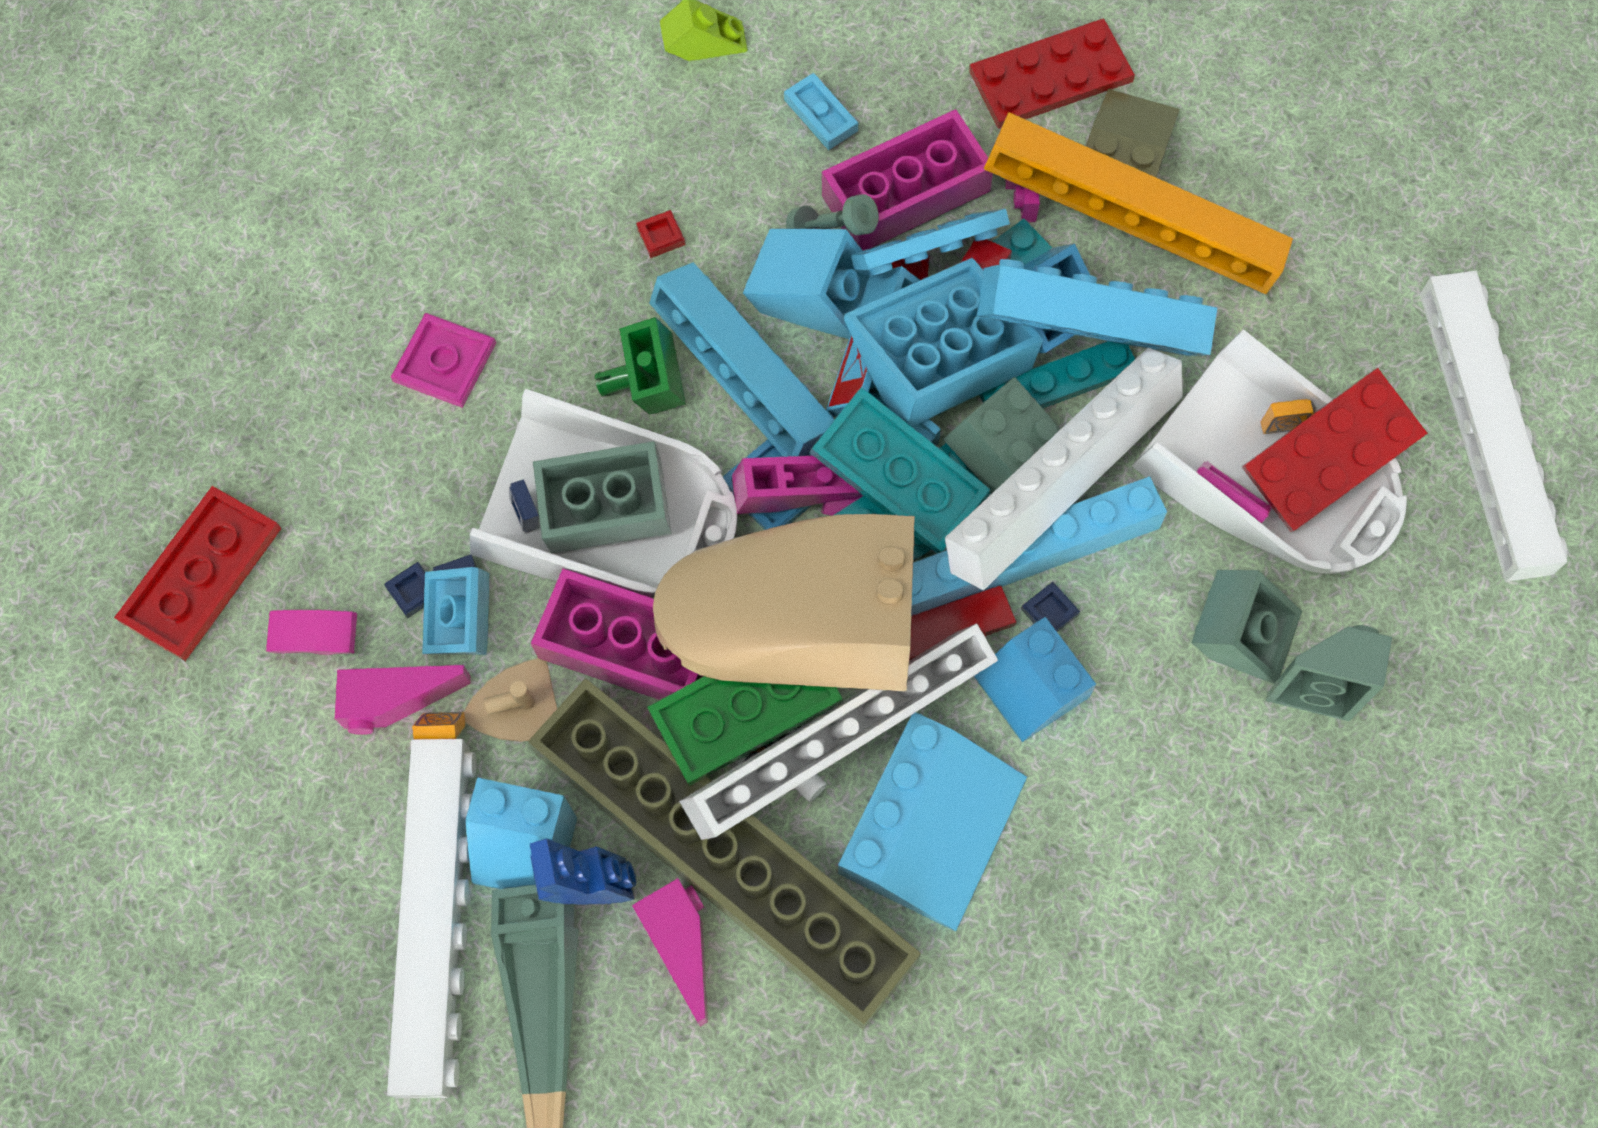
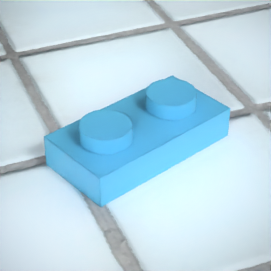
(821, 111)

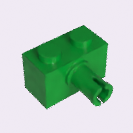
(649, 368)

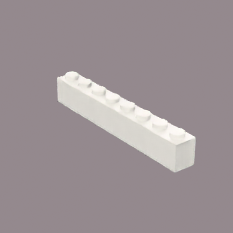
(1493, 427)
(1063, 469)
(835, 734)
(430, 921)

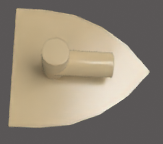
(513, 702)

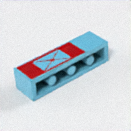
(853, 371)

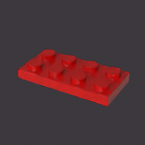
(1051, 72)
(1334, 450)
(198, 573)

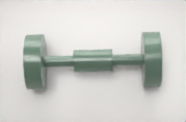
(858, 215)

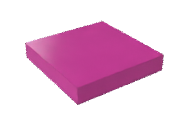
(443, 360)

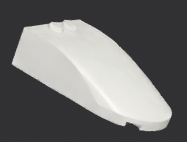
(1223, 426)
(696, 494)

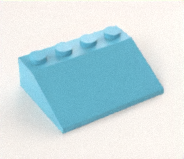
(933, 348)
(932, 822)

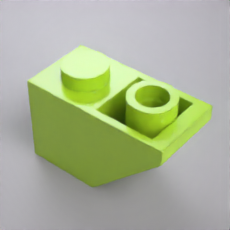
(701, 32)

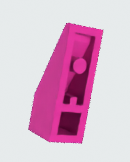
(786, 484)
(386, 695)
(677, 934)

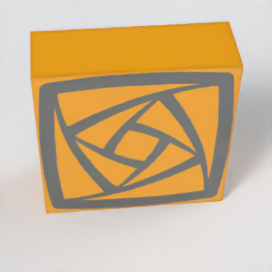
(1285, 415)
(439, 725)

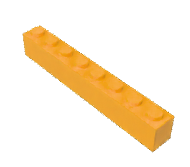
(1139, 204)

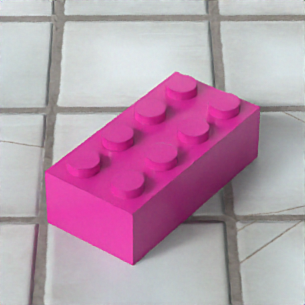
(912, 177)
(608, 637)

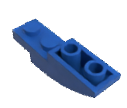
(580, 876)

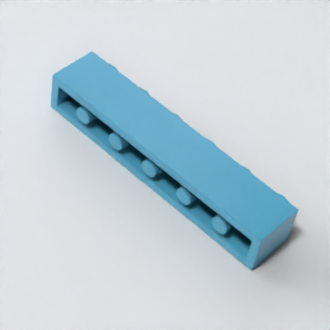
(1096, 310)
(740, 360)

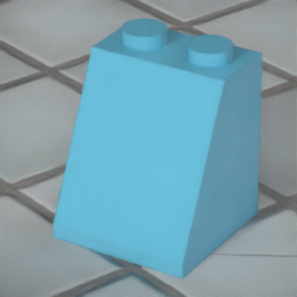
(808, 278)
(502, 826)

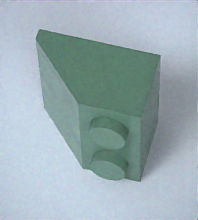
(1247, 624)

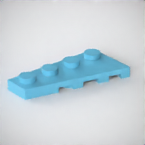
(947, 237)

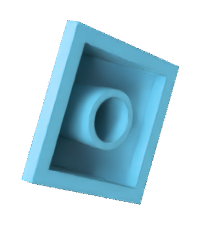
(456, 611)

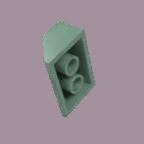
(1336, 674)

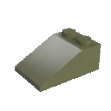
(1133, 130)

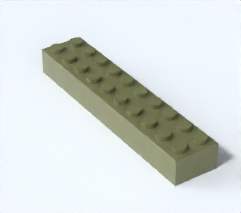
(742, 871)

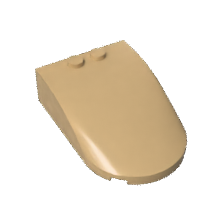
(796, 604)

